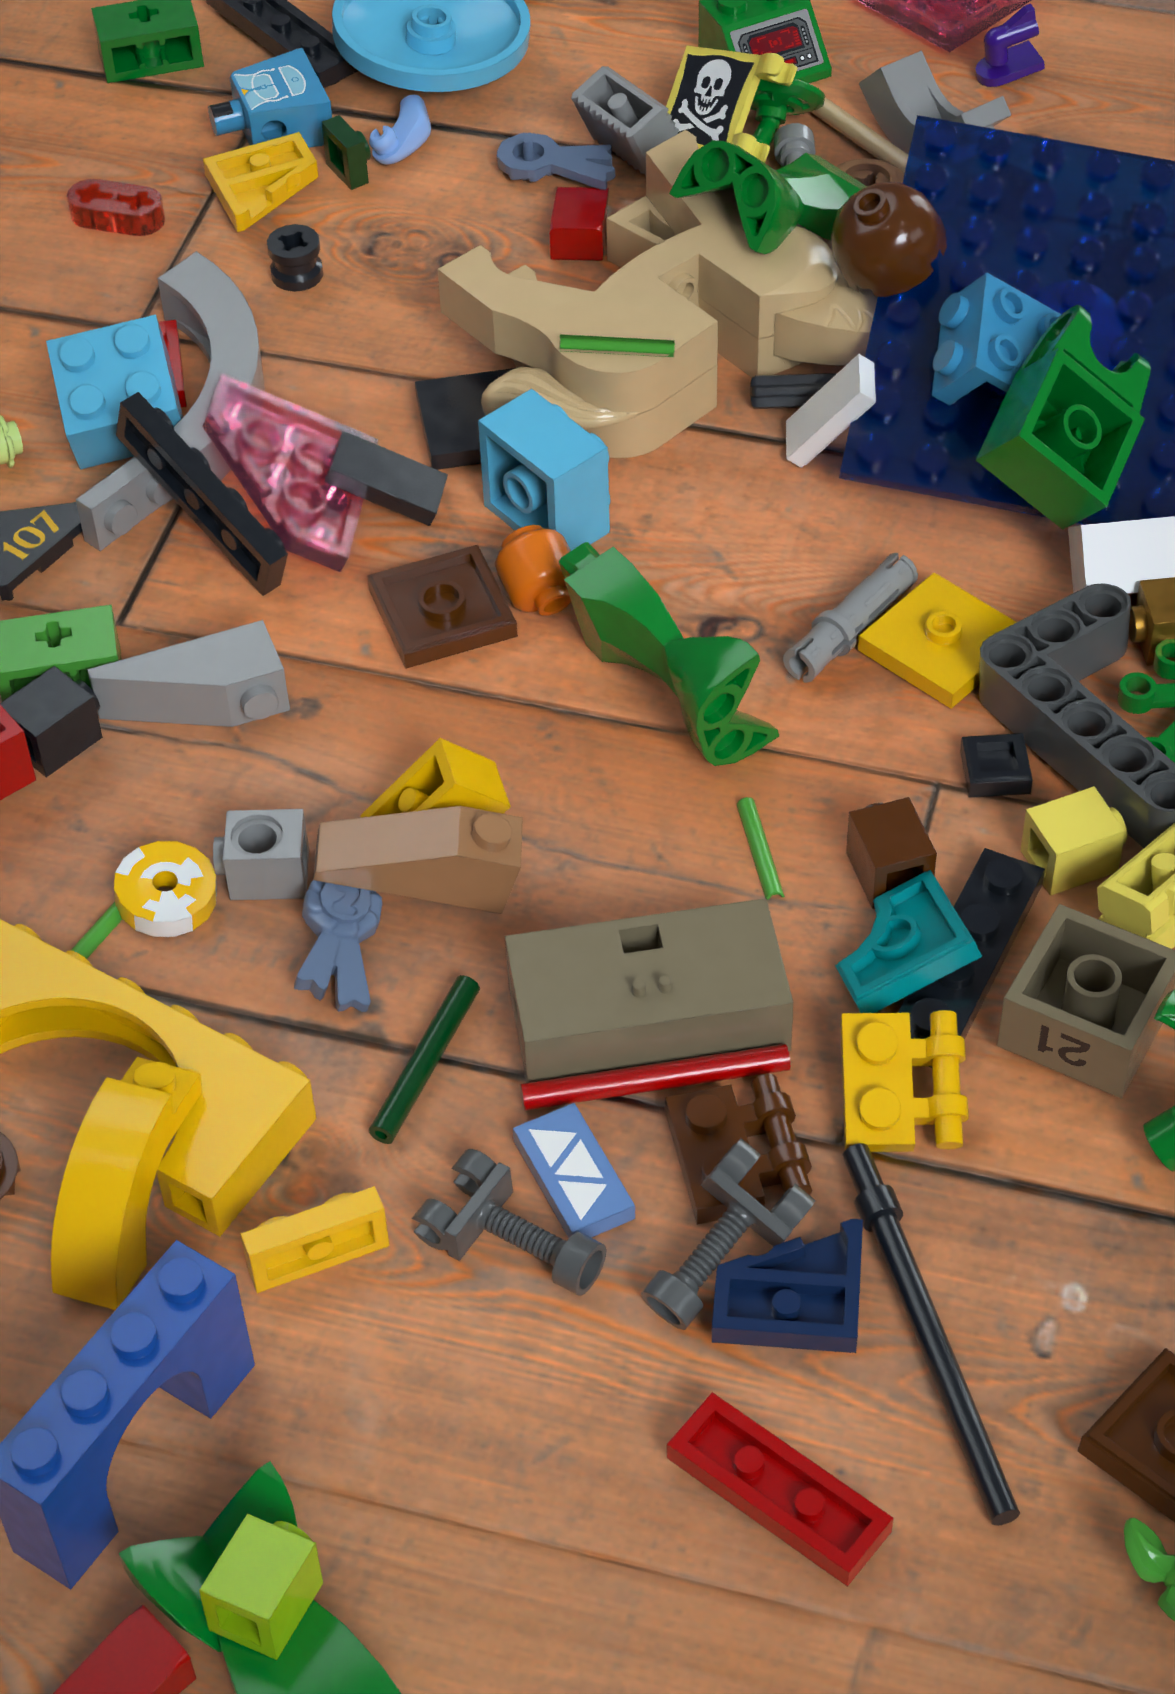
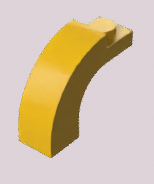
(109, 1181)

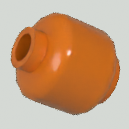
(532, 570)

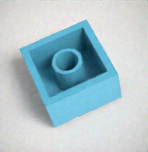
(101, 370)
(544, 470)

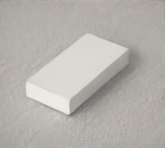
(830, 411)

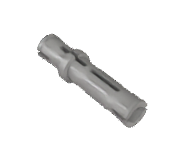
(836, 629)

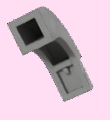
(909, 89)

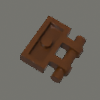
(711, 1122)

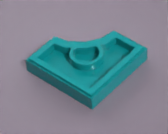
(909, 946)

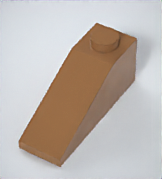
(428, 855)

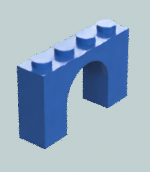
(171, 1333)

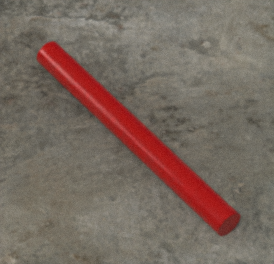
(655, 1077)

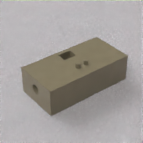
(648, 990)

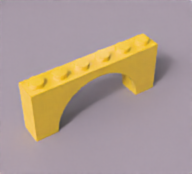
(247, 1105)

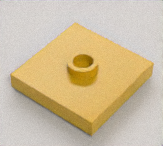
(934, 638)

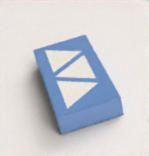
(573, 1172)

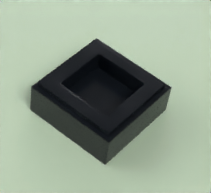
(996, 765)

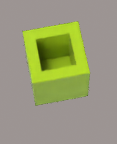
(262, 1585)

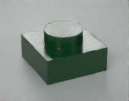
(346, 152)

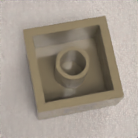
(1087, 1000)

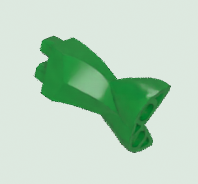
(769, 199)
(631, 626)
(321, 1651)

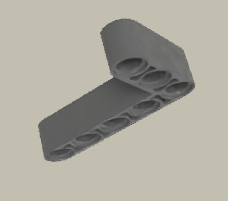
(1034, 689)

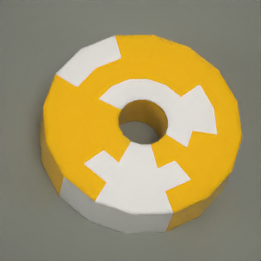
(169, 911)

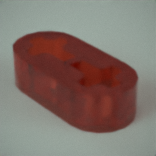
(116, 207)

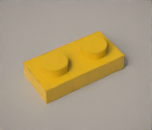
(315, 1238)

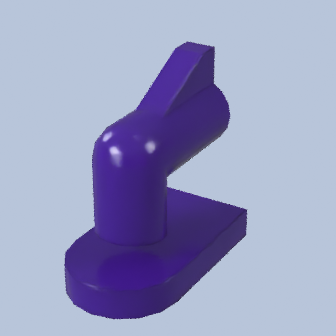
(1012, 63)

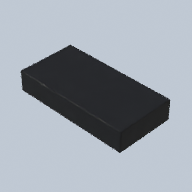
(386, 478)

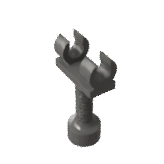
(489, 1185)
(675, 1294)

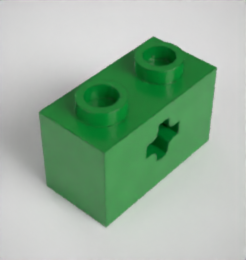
(147, 38)

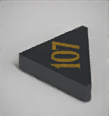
(34, 541)

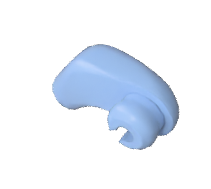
(405, 136)

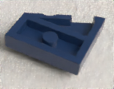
(793, 1294)

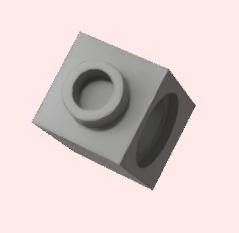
(263, 854)

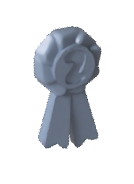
(537, 155)
(341, 921)

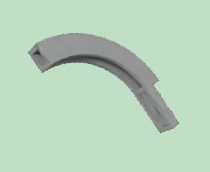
(223, 327)

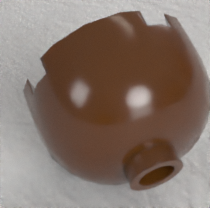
(887, 238)

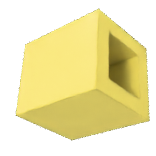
(1073, 839)

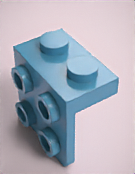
(985, 337)

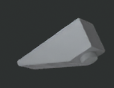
(198, 682)

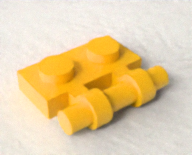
(879, 1081)

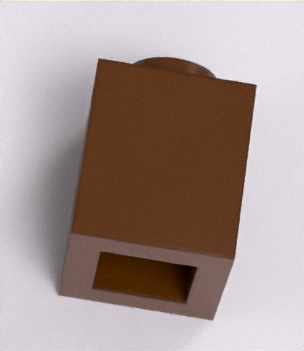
(888, 846)

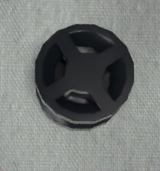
(295, 257)

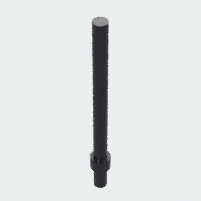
(881, 1215)

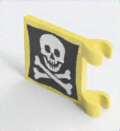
(717, 91)

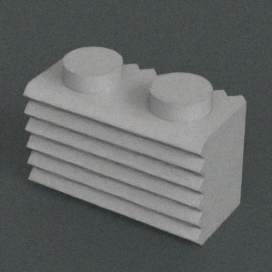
(623, 116)

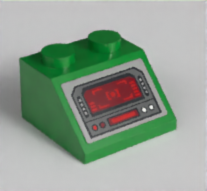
(767, 27)

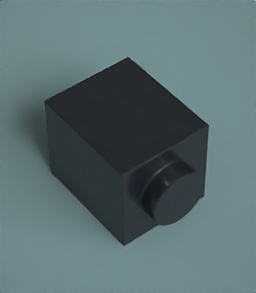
(56, 719)

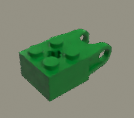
(1067, 423)

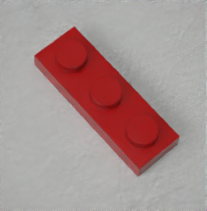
(780, 1488)

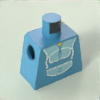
(274, 101)

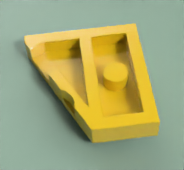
(260, 177)

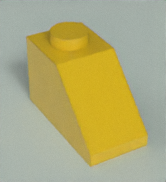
(443, 779)

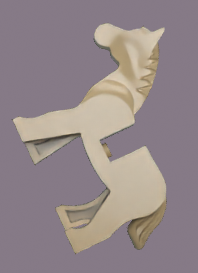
(679, 280)

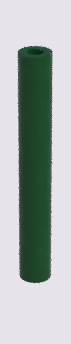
(424, 1060)

